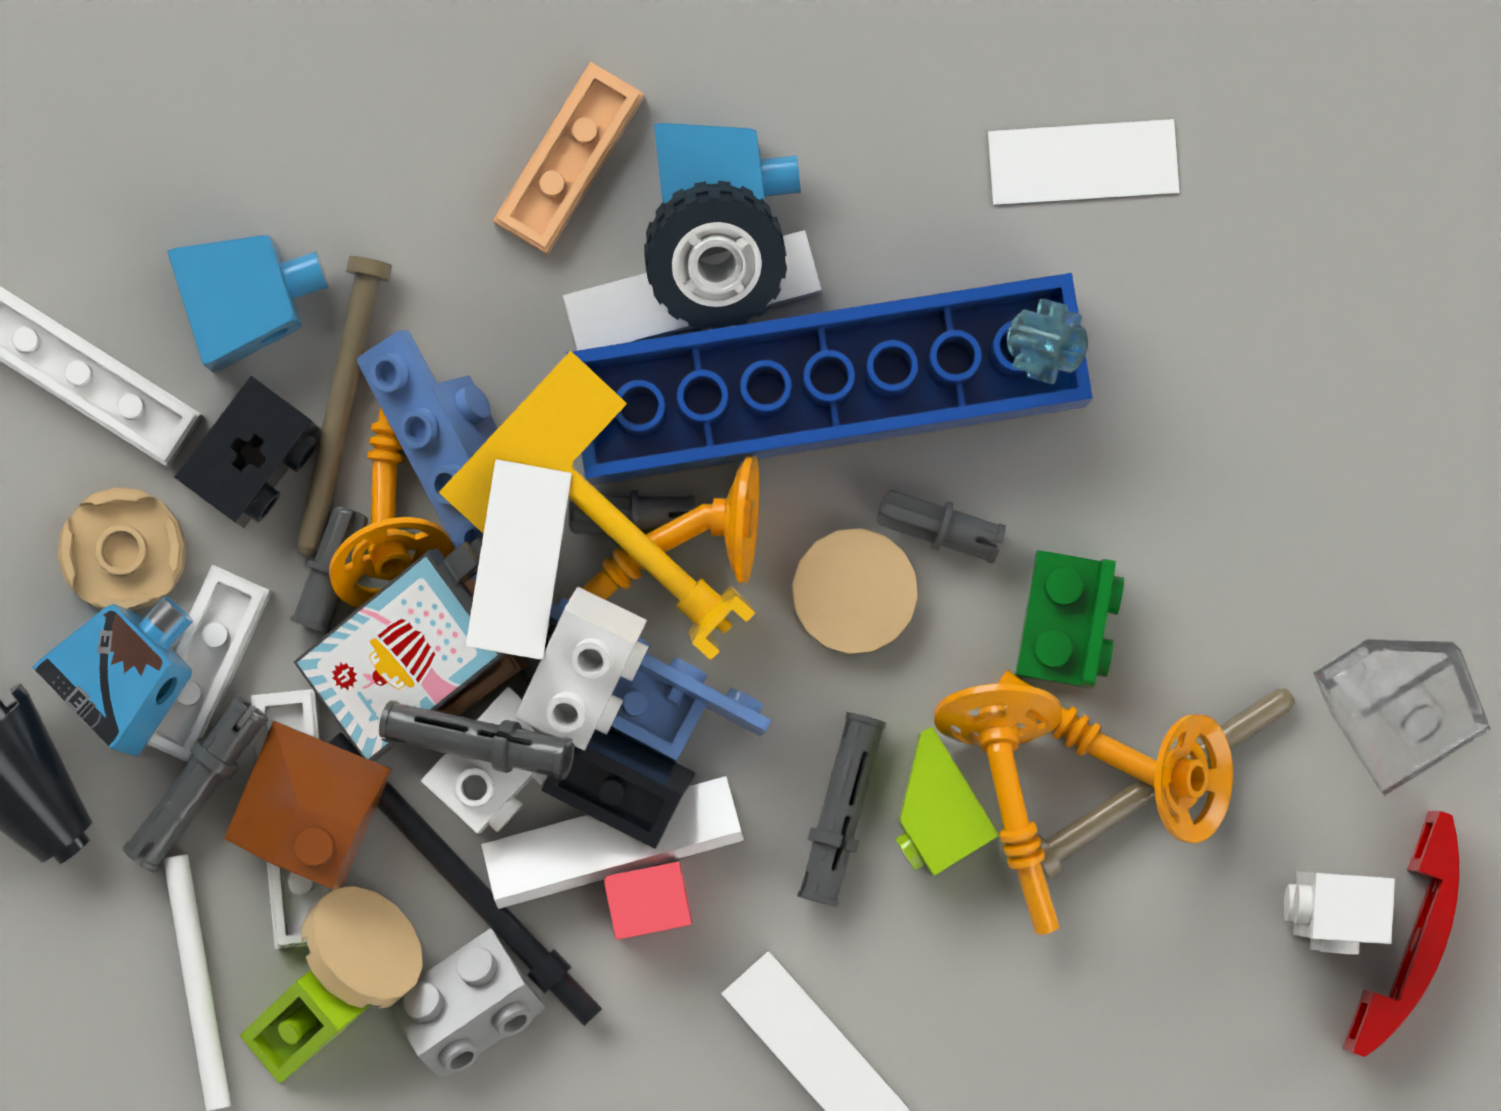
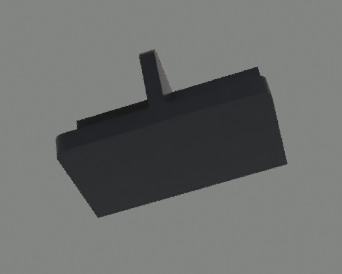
(623, 786)

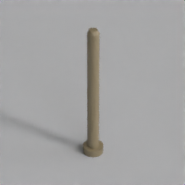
(340, 401)
(1140, 794)

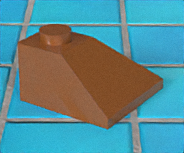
(307, 805)

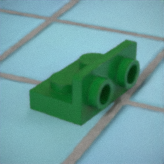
(1068, 619)

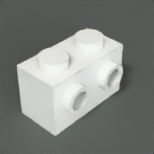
(581, 668)
(473, 786)
(1340, 910)

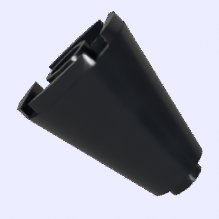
(36, 792)

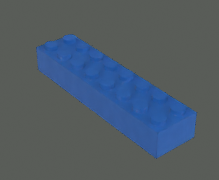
(823, 381)

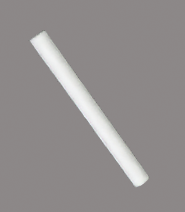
(197, 982)

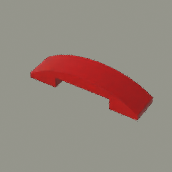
(1437, 859)

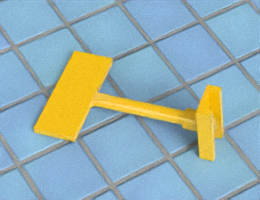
(550, 434)

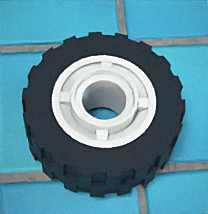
(715, 218)

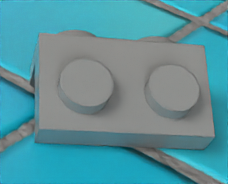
(466, 1005)

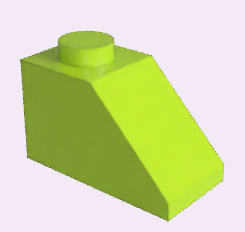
(939, 810)
(298, 1026)

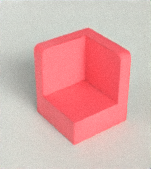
(648, 900)

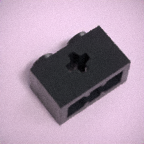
(249, 419)

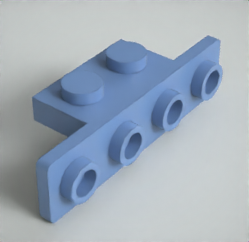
(433, 421)
(668, 701)

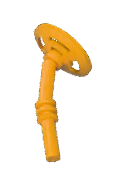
(729, 518)
(385, 542)
(999, 737)
(1169, 774)

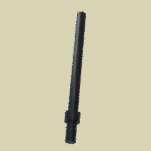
(547, 969)

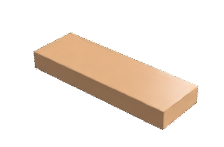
(568, 158)

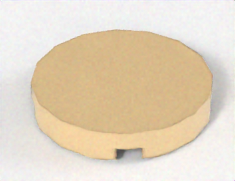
(122, 549)
(854, 591)
(362, 947)

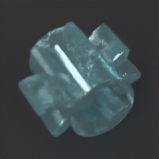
(1047, 341)

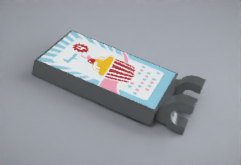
(401, 648)

